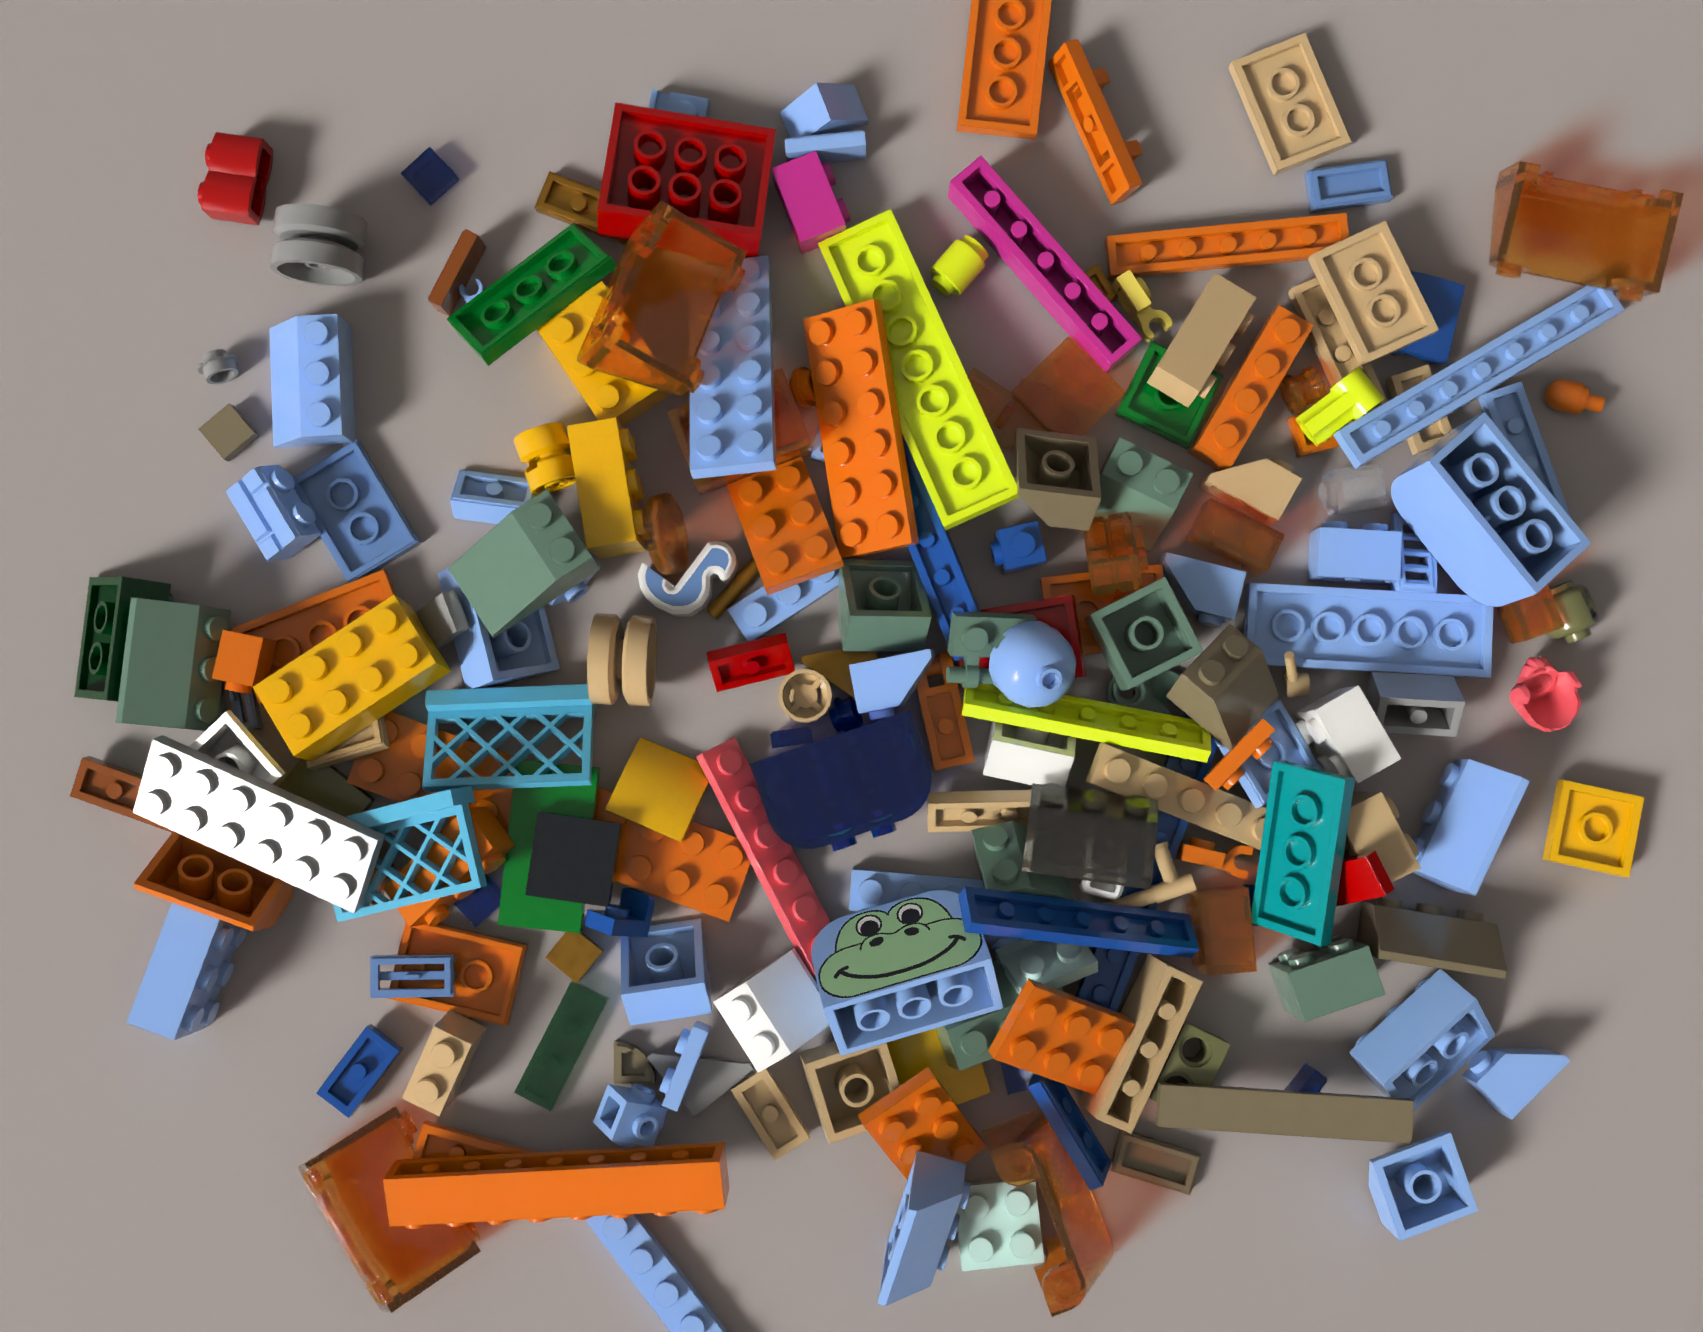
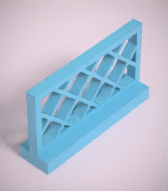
(505, 705)
(417, 813)

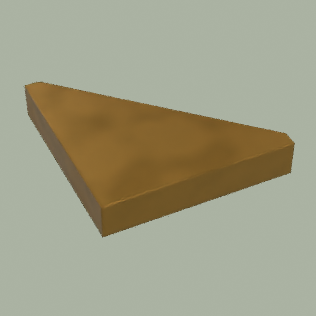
(835, 666)

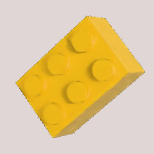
(603, 393)
(608, 487)

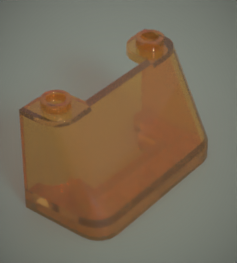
(1581, 232)
(662, 302)
(1029, 1152)
(351, 1194)

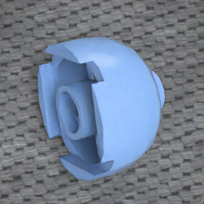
(1033, 664)

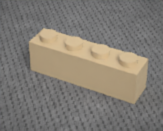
(1158, 1009)

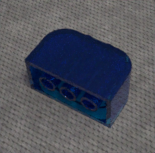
(846, 784)

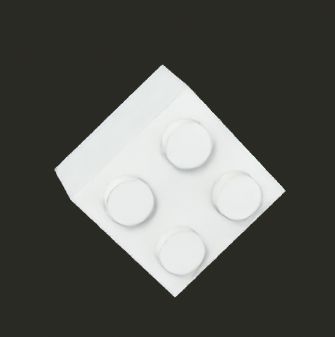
(1346, 734)

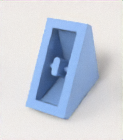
(824, 110)

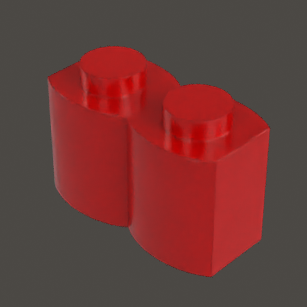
(236, 178)

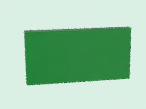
(531, 293)
(532, 911)

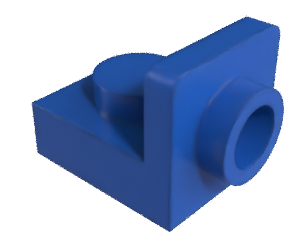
(628, 918)

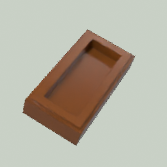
(457, 271)

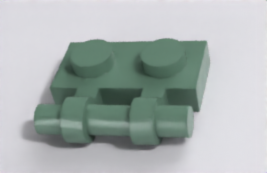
(973, 637)

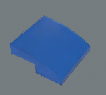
(1444, 303)

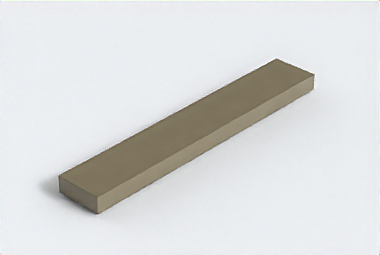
(1284, 1112)

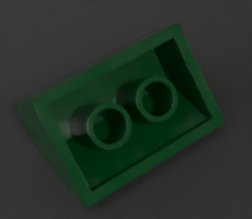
(106, 632)

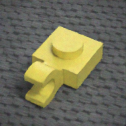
(1135, 301)

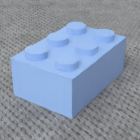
(185, 973)

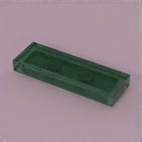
(561, 1045)

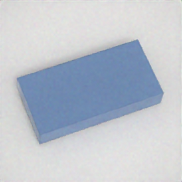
(1348, 186)

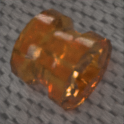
(1302, 389)

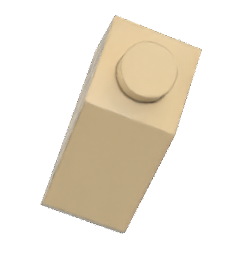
(1255, 488)

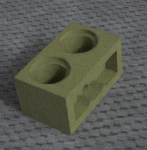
(1197, 1069)

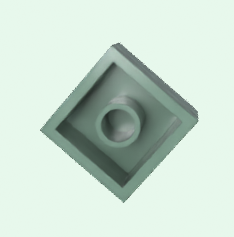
(1143, 634)
(1326, 978)

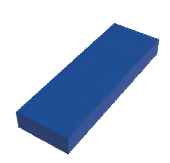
(1071, 1129)

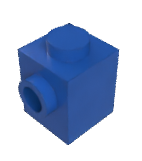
(1018, 548)

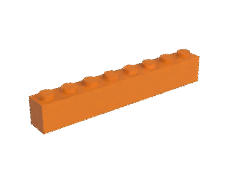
(557, 1185)

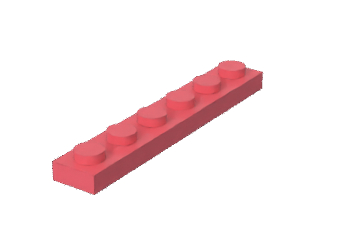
(768, 854)

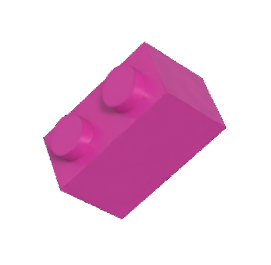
(809, 200)

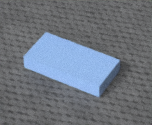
(829, 147)

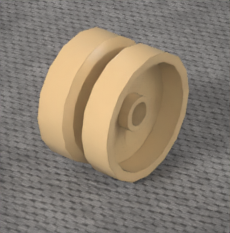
(622, 659)

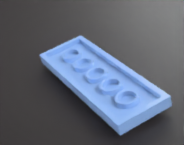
(736, 400)
(1370, 629)

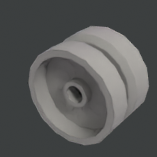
(318, 245)

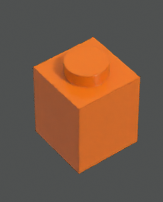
(243, 660)

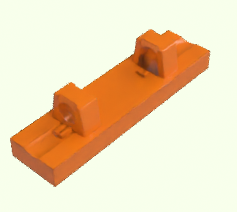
(1095, 124)

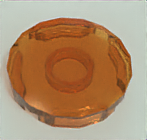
(669, 533)

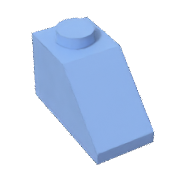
(1204, 588)
(888, 681)
(1512, 1075)

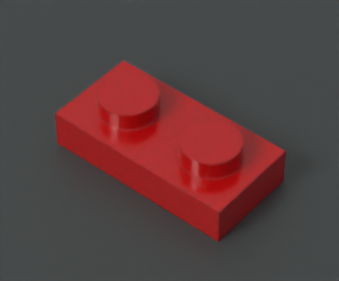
(750, 662)

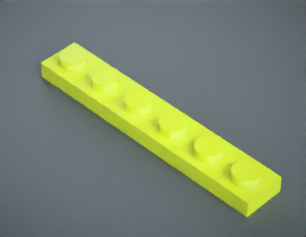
(1095, 722)

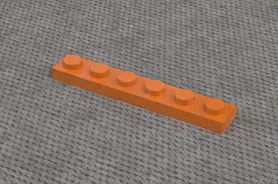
(1223, 245)

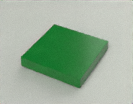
(1159, 412)

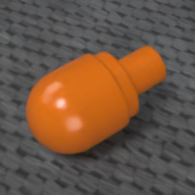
(1571, 397)

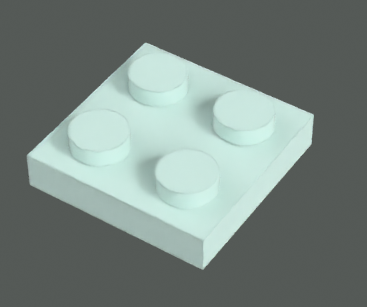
(999, 1226)

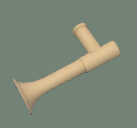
(1170, 888)

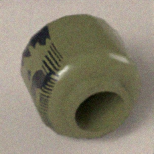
(1576, 611)

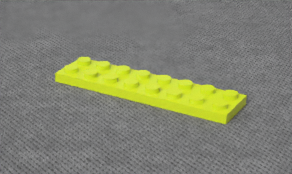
(932, 391)

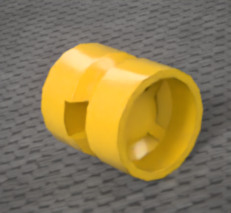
(547, 458)

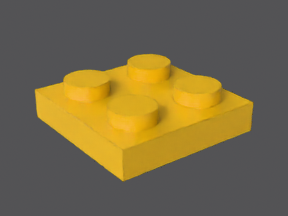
(1593, 828)

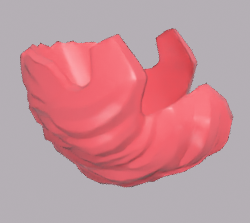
(1545, 695)

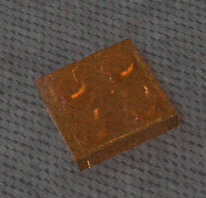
(1068, 391)

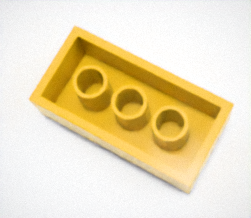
(351, 679)

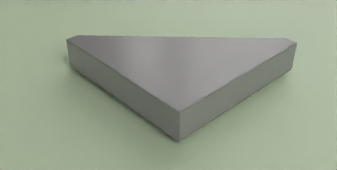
(709, 1079)

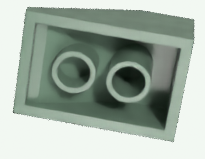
(522, 564)

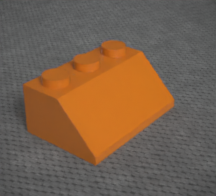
(214, 884)

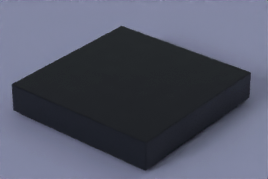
(573, 859)

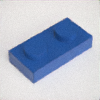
(359, 1070)

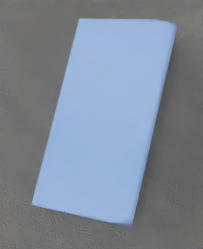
(487, 496)

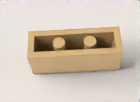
(1203, 341)

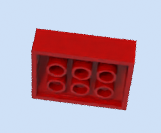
(692, 163)

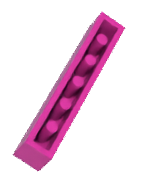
(1042, 265)

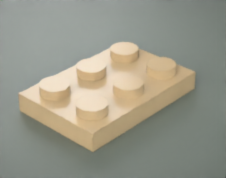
(1289, 104)
(1373, 294)

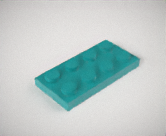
(1302, 851)

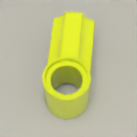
(1346, 402)

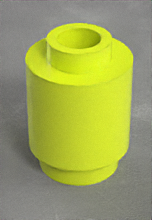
(958, 266)

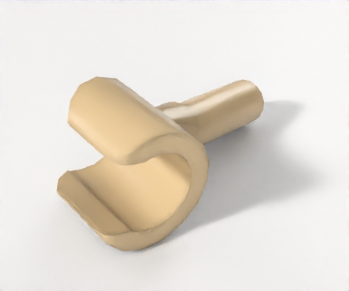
(1297, 683)

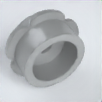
(218, 366)

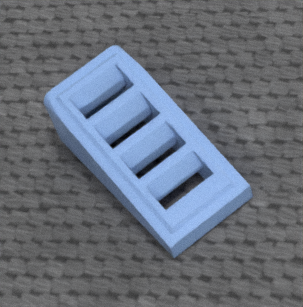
(1428, 565)

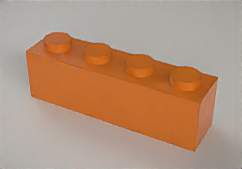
(1250, 389)

